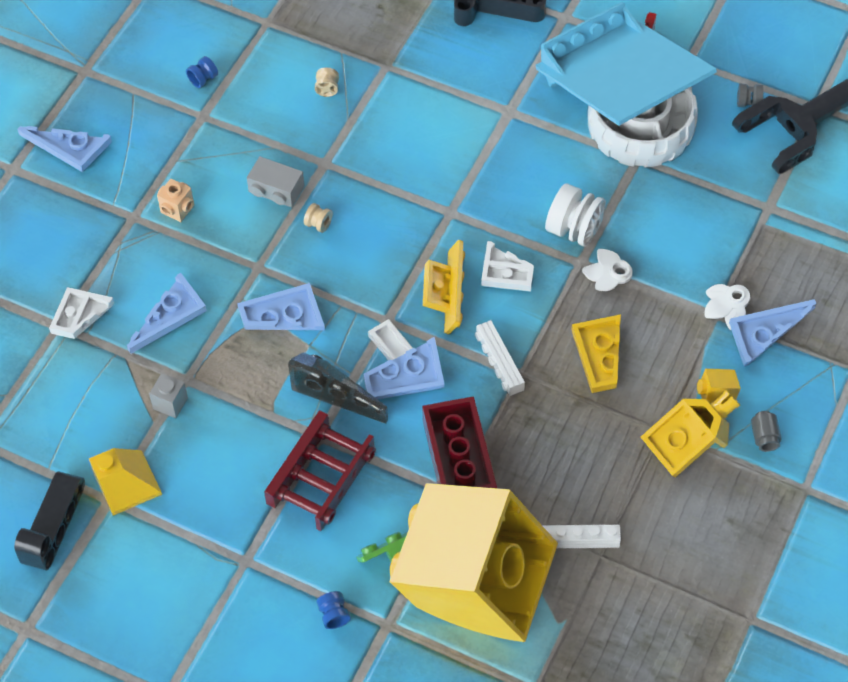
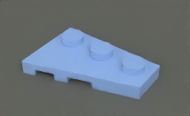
(282, 311)

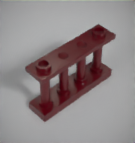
(305, 450)

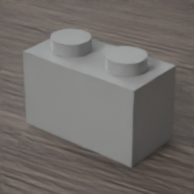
(275, 182)

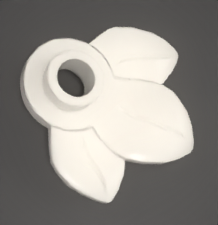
(606, 270)
(724, 305)

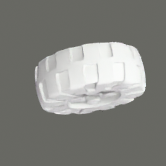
(651, 136)

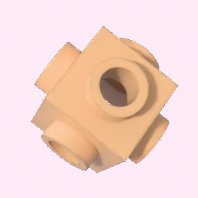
(175, 199)

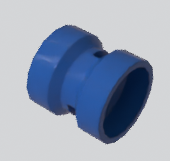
(201, 72)
(333, 609)

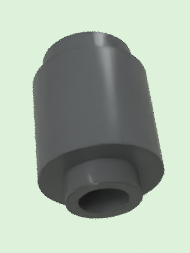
(766, 431)

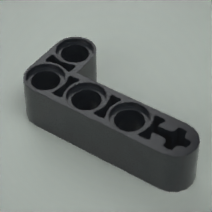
(518, 9)
(40, 543)

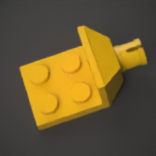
(690, 431)

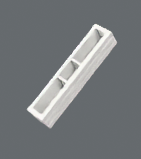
(499, 358)
(585, 536)

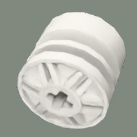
(573, 213)

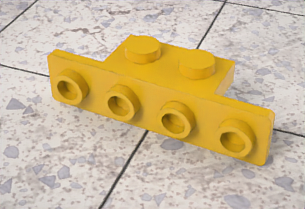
(444, 286)

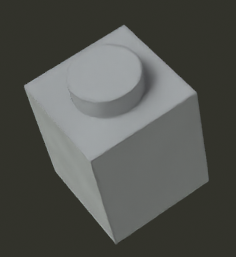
(168, 395)

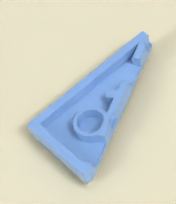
(71, 147)
(173, 310)
(760, 330)

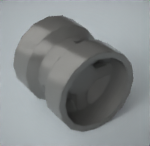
(744, 94)

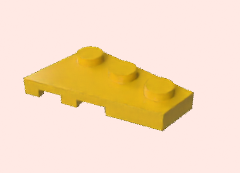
(599, 351)

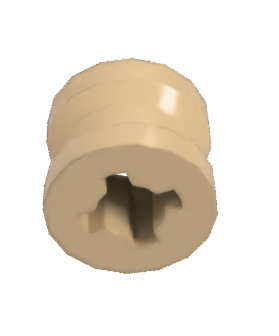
(326, 82)
(318, 217)

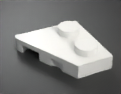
(506, 270)
(78, 312)

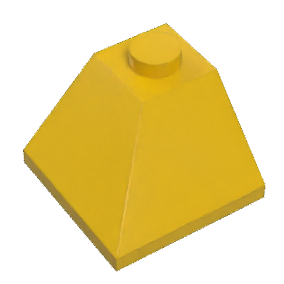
(124, 478)

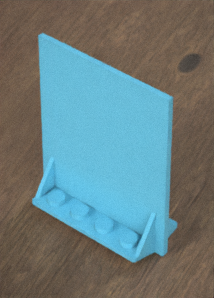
(619, 65)

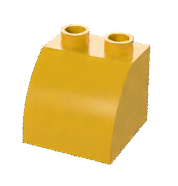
(474, 559)

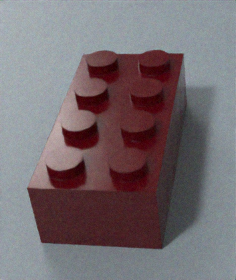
(458, 444)

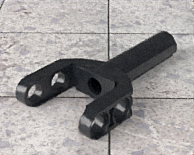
(797, 119)

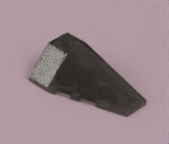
(324, 382)

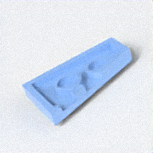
(408, 374)

